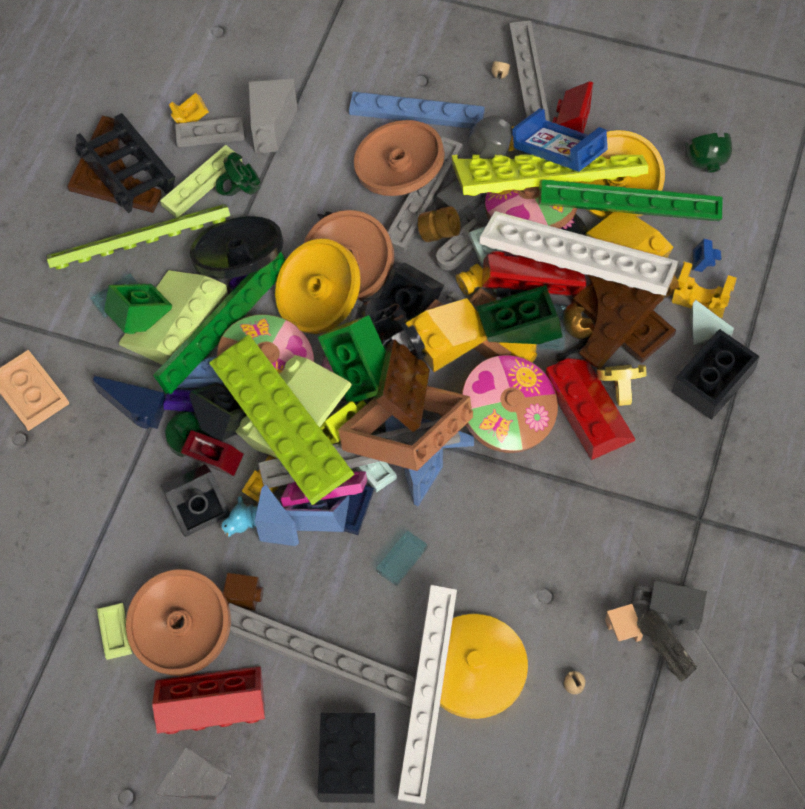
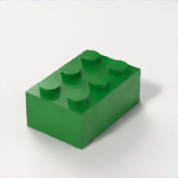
(356, 356)

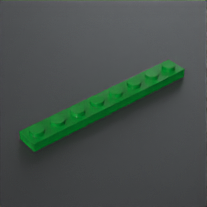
(630, 200)
(210, 332)

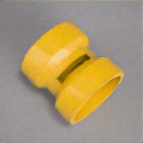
(470, 280)

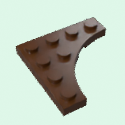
(87, 183)
(619, 315)

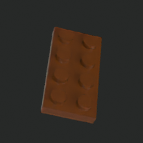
(644, 340)
(403, 385)

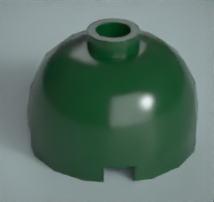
(709, 151)

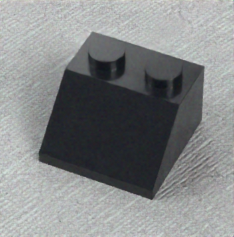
(410, 290)
(217, 411)
(195, 500)

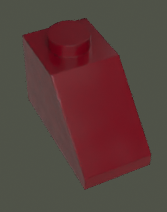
(212, 453)

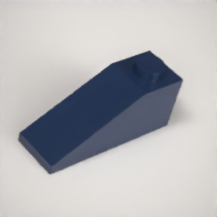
(137, 403)

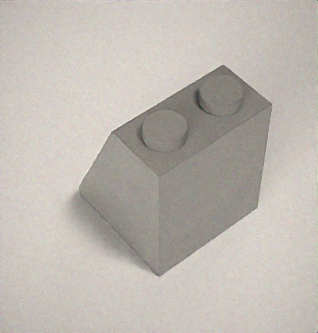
(271, 112)

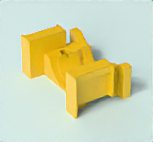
(712, 299)

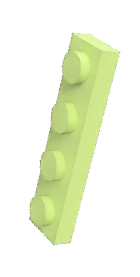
(196, 184)

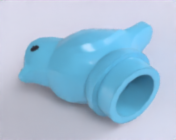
(240, 518)

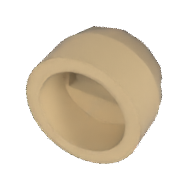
(501, 68)
(570, 685)

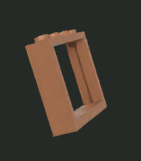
(357, 437)

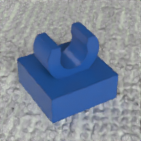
(705, 255)

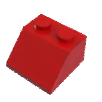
(575, 107)

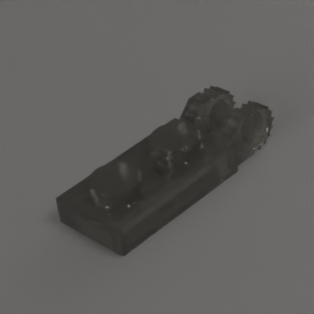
(666, 644)

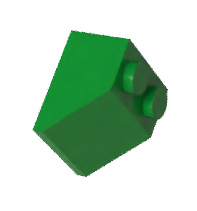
(135, 306)

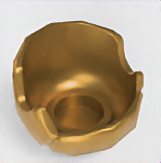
(576, 324)

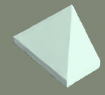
(706, 324)

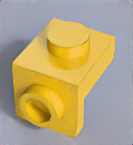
(189, 111)

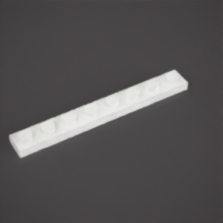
(426, 695)

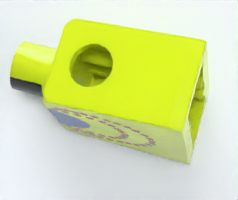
(338, 418)

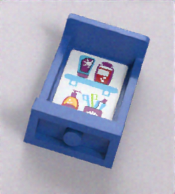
(557, 142)

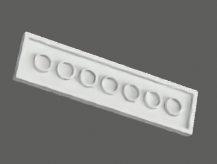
(579, 253)

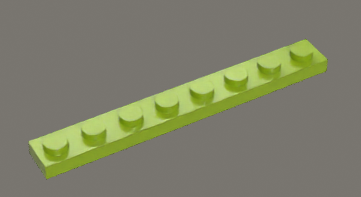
(129, 239)

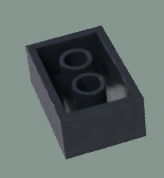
(715, 374)
(347, 757)

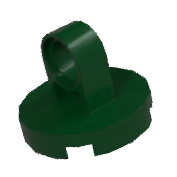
(241, 176)
(179, 430)

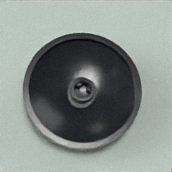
(236, 247)

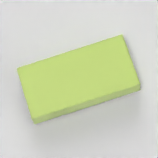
(113, 631)

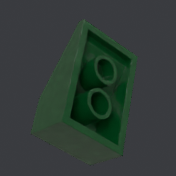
(521, 318)

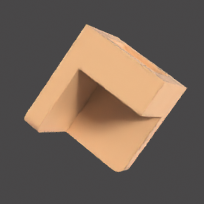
(624, 623)

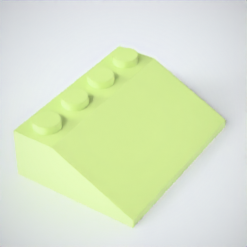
(192, 301)
(315, 389)

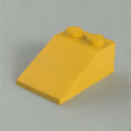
(631, 232)
(448, 332)

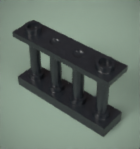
(136, 146)

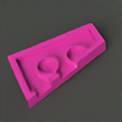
(293, 494)

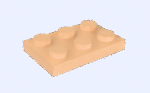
(30, 390)

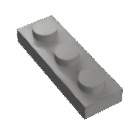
(209, 132)

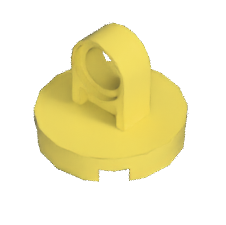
(622, 376)

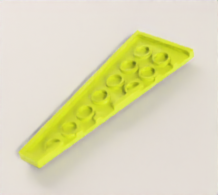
(527, 171)

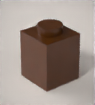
(243, 590)

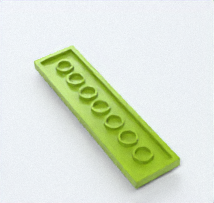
(281, 419)

